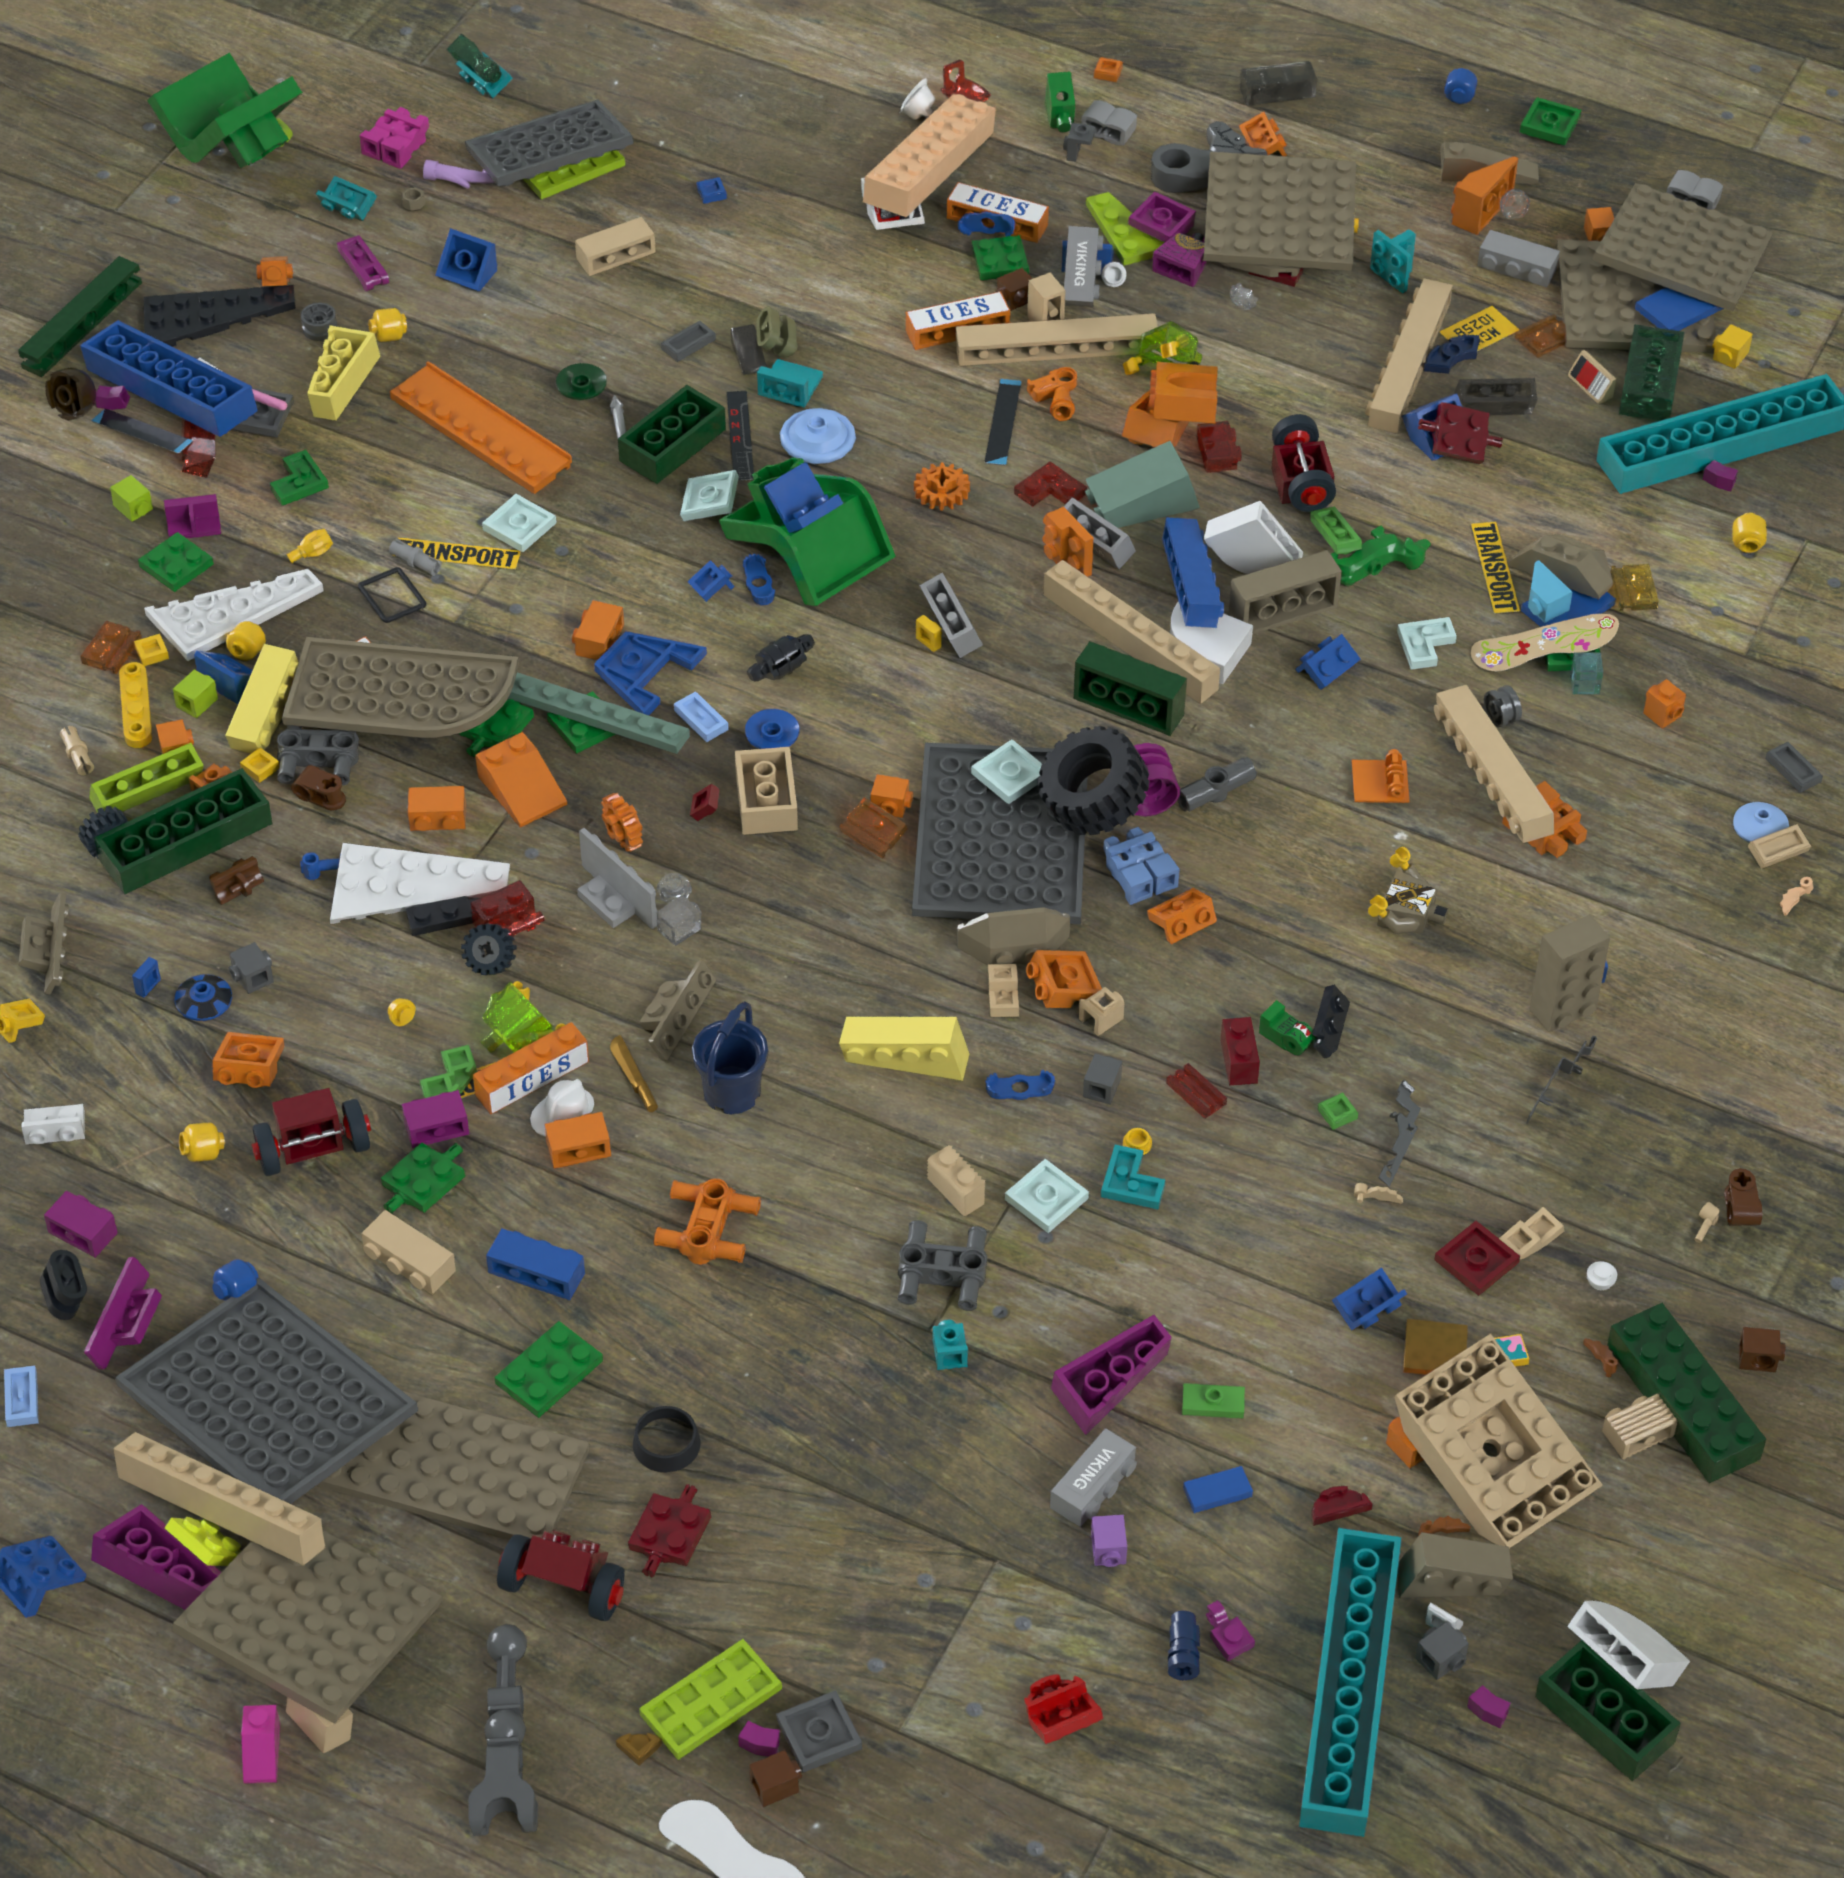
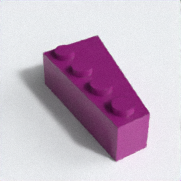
(1107, 1373)
(152, 1557)

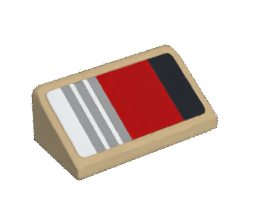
(1592, 378)

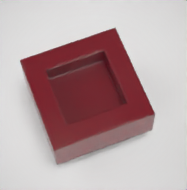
(704, 802)

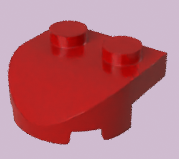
(1060, 1707)

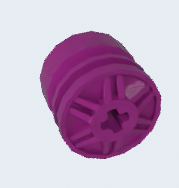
(1163, 784)

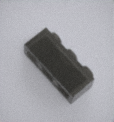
(1278, 83)
(1498, 396)

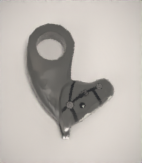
(1193, 163)

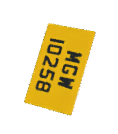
(1488, 324)

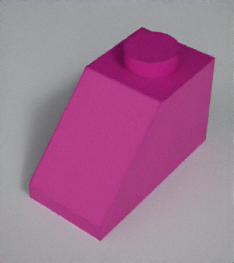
(260, 1743)

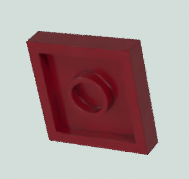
(1477, 1258)

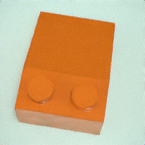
(1480, 195)
(1142, 428)
(519, 779)

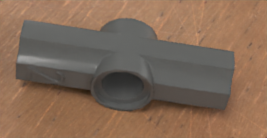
(1216, 784)

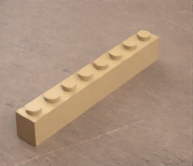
(1052, 339)
(1409, 355)
(1129, 629)
(1494, 764)
(219, 1498)

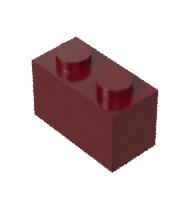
(1240, 1051)

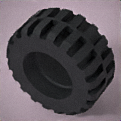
(1108, 802)

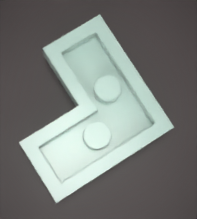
(1421, 636)

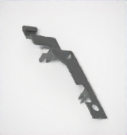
(1567, 1066)
(1404, 1137)

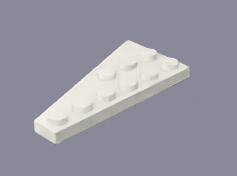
(213, 615)
(392, 879)

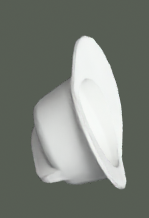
(918, 101)
(564, 1101)

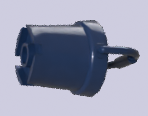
(731, 1061)

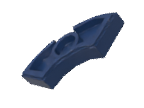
(1445, 356)

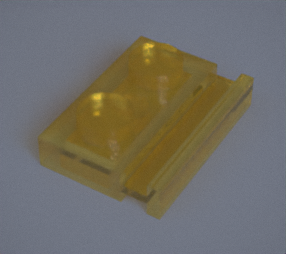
(1634, 587)

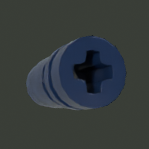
(1184, 1640)

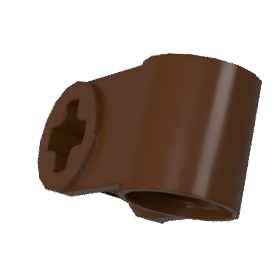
(319, 788)
(1742, 1199)

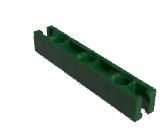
(80, 316)

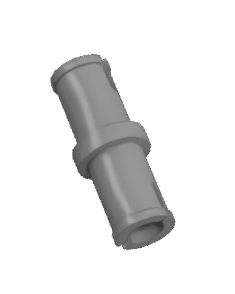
(415, 557)

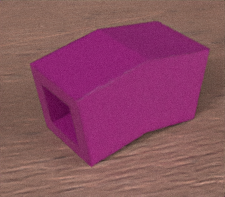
(112, 397)
(1720, 476)
(1488, 1707)
(759, 1740)

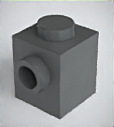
(251, 967)
(1442, 1650)

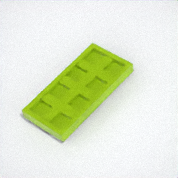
(568, 176)
(710, 1699)

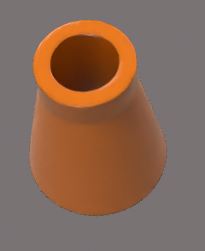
(1062, 405)

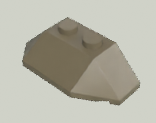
(1571, 561)
(1013, 935)

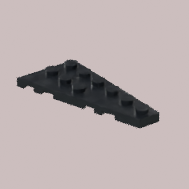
(209, 312)

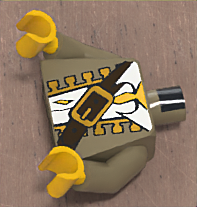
(1408, 899)

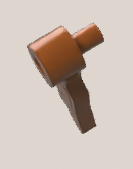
(1604, 1354)
(1445, 1525)

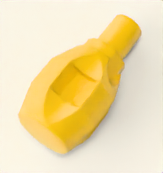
(312, 545)

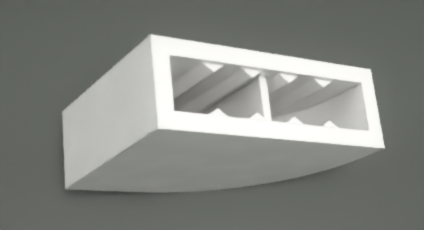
(1250, 539)
(1219, 645)
(1629, 1645)

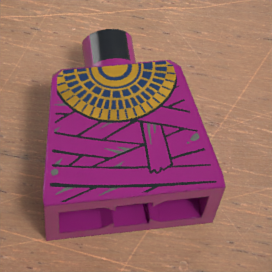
(1181, 258)

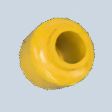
(388, 324)
(1749, 532)
(245, 640)
(201, 1142)

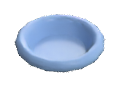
(817, 435)

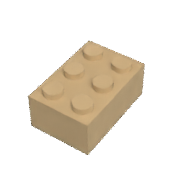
(766, 790)

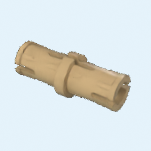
(76, 750)

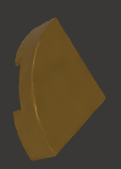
(639, 1746)

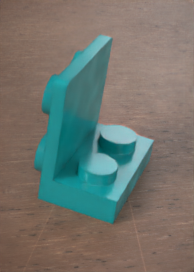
(788, 382)

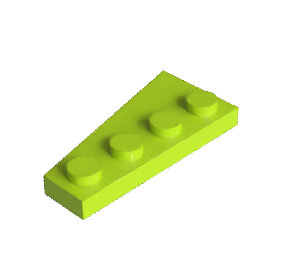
(1128, 242)

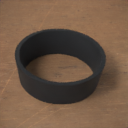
(672, 1462)

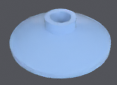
(1758, 820)

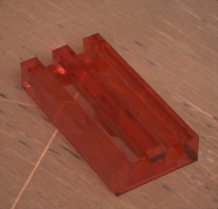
(1200, 1088)

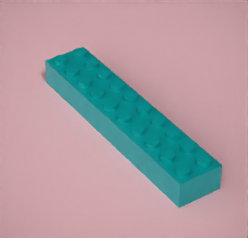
(1722, 433)
(1350, 1683)

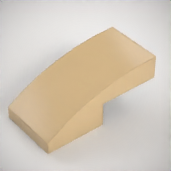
(1003, 990)
(1533, 1234)

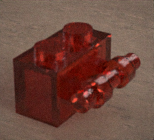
(510, 907)

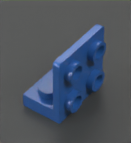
(800, 498)
(33, 1569)

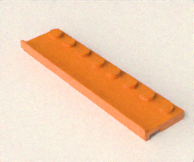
(481, 427)

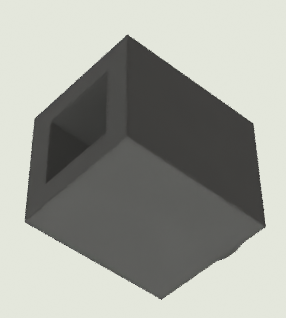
(1102, 1079)

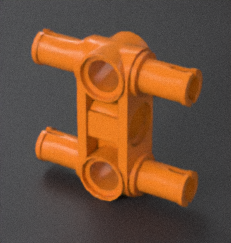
(703, 1234)

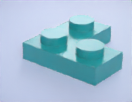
(1126, 1185)

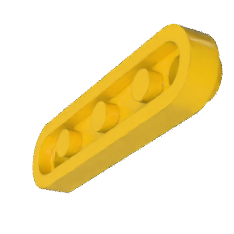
(135, 705)

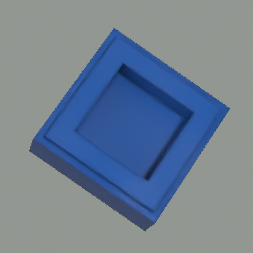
(711, 190)
(146, 977)

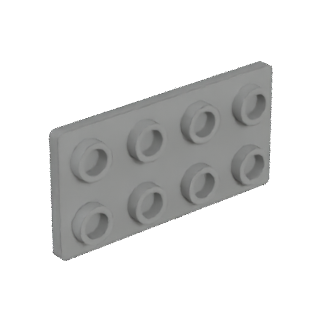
(616, 888)

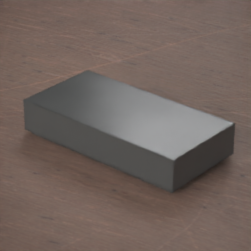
(688, 341)
(1794, 767)

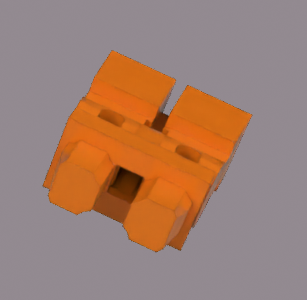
(1566, 824)

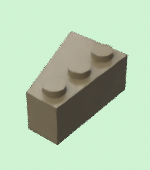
(1453, 1568)

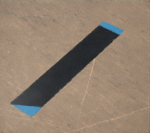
(1003, 421)
(142, 430)

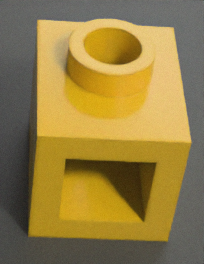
(1732, 346)

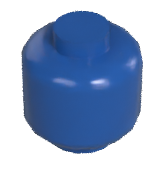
(1460, 86)
(234, 1279)

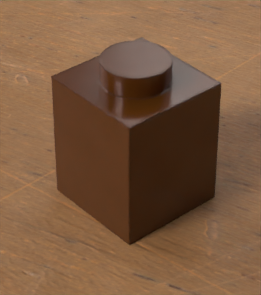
(775, 1778)

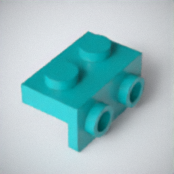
(480, 85)
(347, 198)

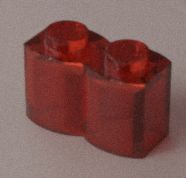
(1218, 446)

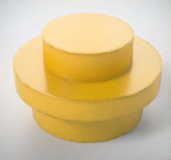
(401, 1011)
(1138, 1139)

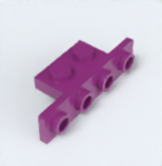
(124, 1315)

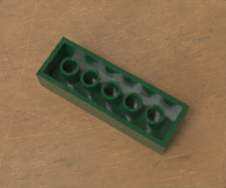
(183, 831)
(1709, 1418)

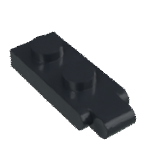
(440, 915)
(1330, 1021)

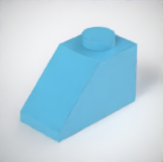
(1548, 594)

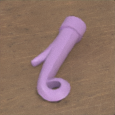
(457, 175)

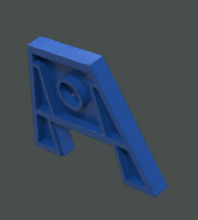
(637, 659)

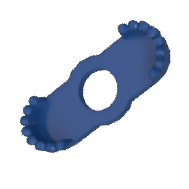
(973, 222)
(754, 569)
(1037, 1086)

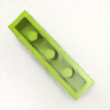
(147, 779)

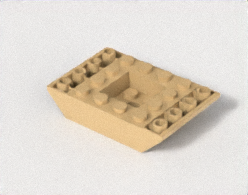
(1483, 1401)

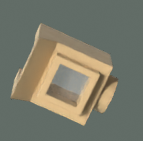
(1104, 1007)

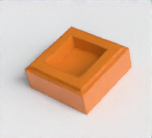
(1108, 69)

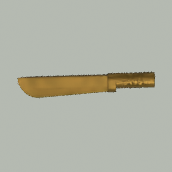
(629, 1067)

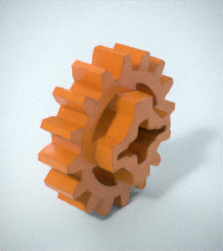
(941, 486)
(622, 822)

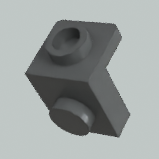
(1078, 135)

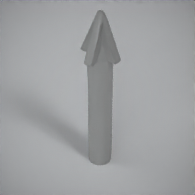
(617, 412)

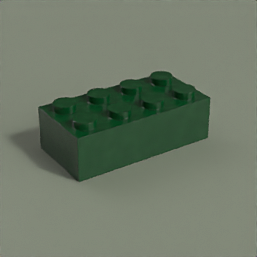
(671, 434)
(1130, 688)
(1607, 1710)

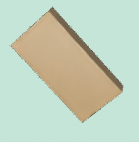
(1779, 846)

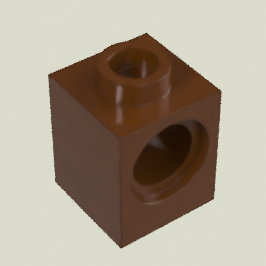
(1014, 288)
(1760, 1349)

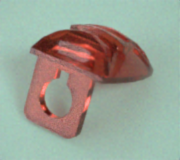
(962, 85)

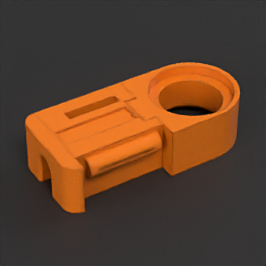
(1044, 387)

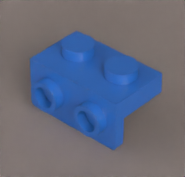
(1330, 661)
(1368, 1298)

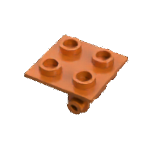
(1381, 779)

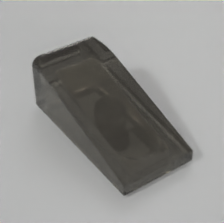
(746, 349)

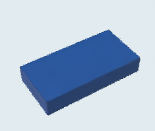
(1217, 1489)

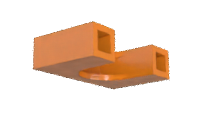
(1184, 392)

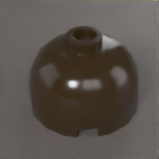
(70, 393)

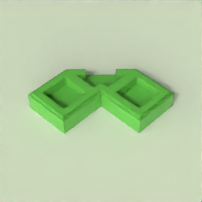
(459, 1072)

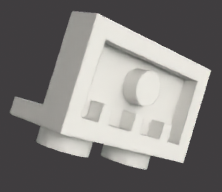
(54, 1124)

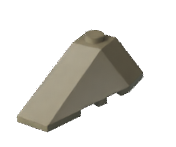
(1463, 158)

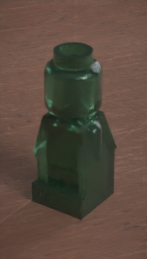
(468, 53)

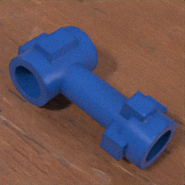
(312, 866)

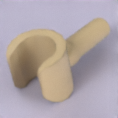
(1710, 1215)

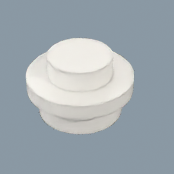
(1114, 274)
(1601, 1275)

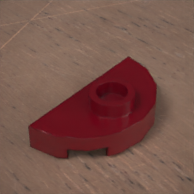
(1339, 1503)

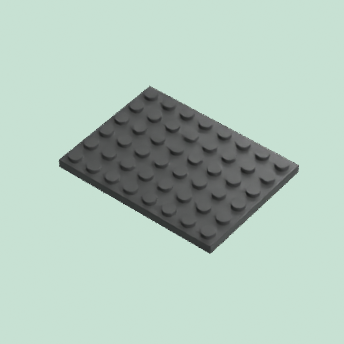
(986, 853)
(267, 1394)

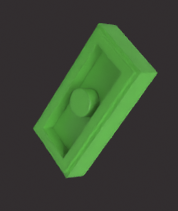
(1213, 1400)

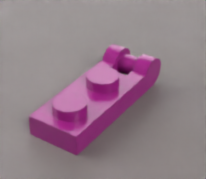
(363, 262)

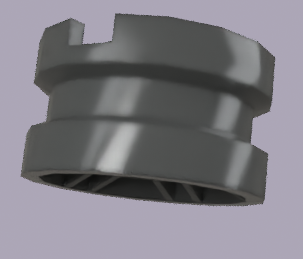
(317, 319)
(1502, 706)

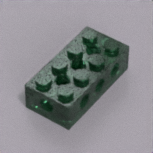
(1648, 347)

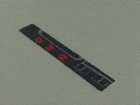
(740, 434)

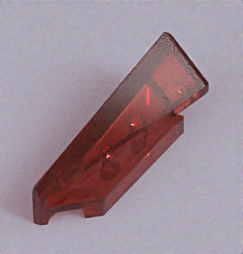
(200, 453)

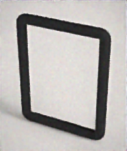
(401, 614)

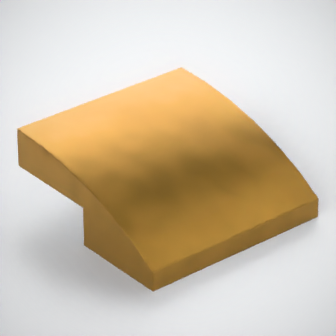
(1432, 1344)

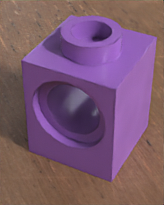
(1109, 1540)

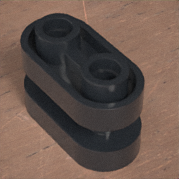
(63, 1284)

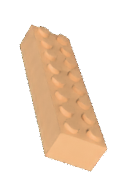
(929, 155)

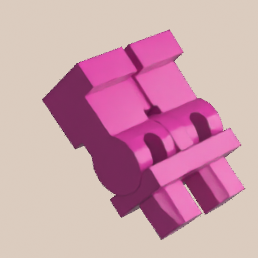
(394, 137)

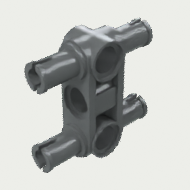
(318, 749)
(942, 1265)

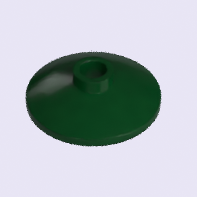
(581, 381)

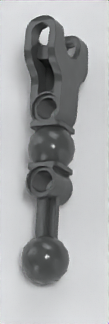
(504, 1731)

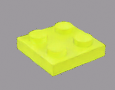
(204, 1540)

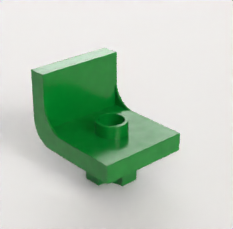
(220, 106)
(826, 552)

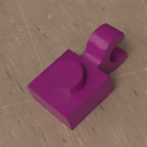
(1229, 1636)

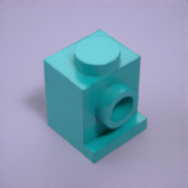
(950, 1340)

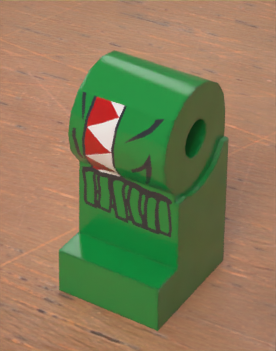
(1285, 1029)

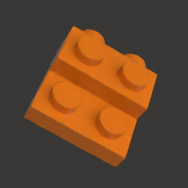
(1068, 541)
(1062, 977)
(247, 1059)

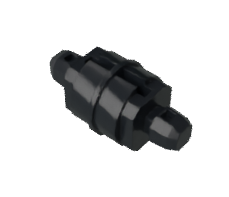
(780, 657)

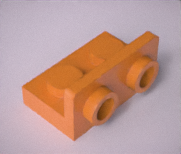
(1261, 133)
(1183, 914)

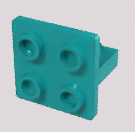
(1393, 258)

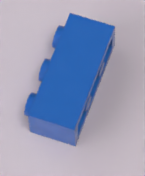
(535, 1264)

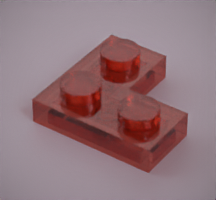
(1047, 481)

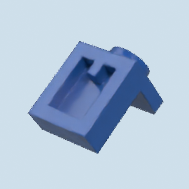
(710, 580)

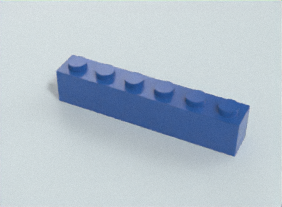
(1192, 573)

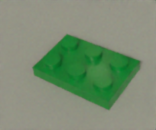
(548, 1369)

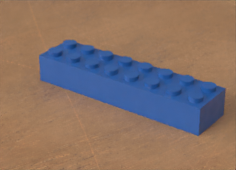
(169, 378)

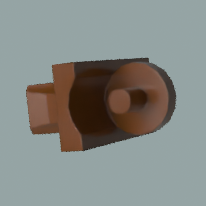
(236, 880)

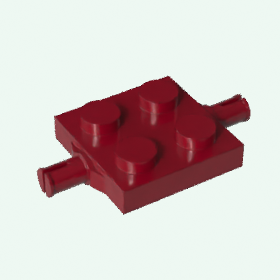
(1460, 433)
(669, 1530)

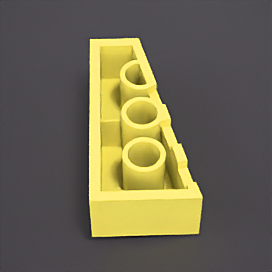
(341, 370)
(263, 700)
(907, 1044)

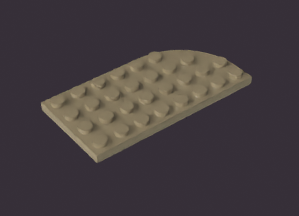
(396, 688)

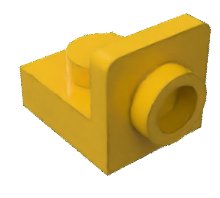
(17, 1016)

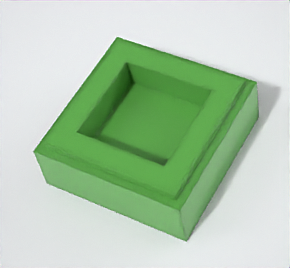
(1337, 1111)

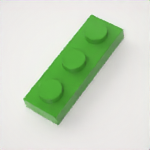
(1336, 530)

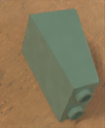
(1143, 488)

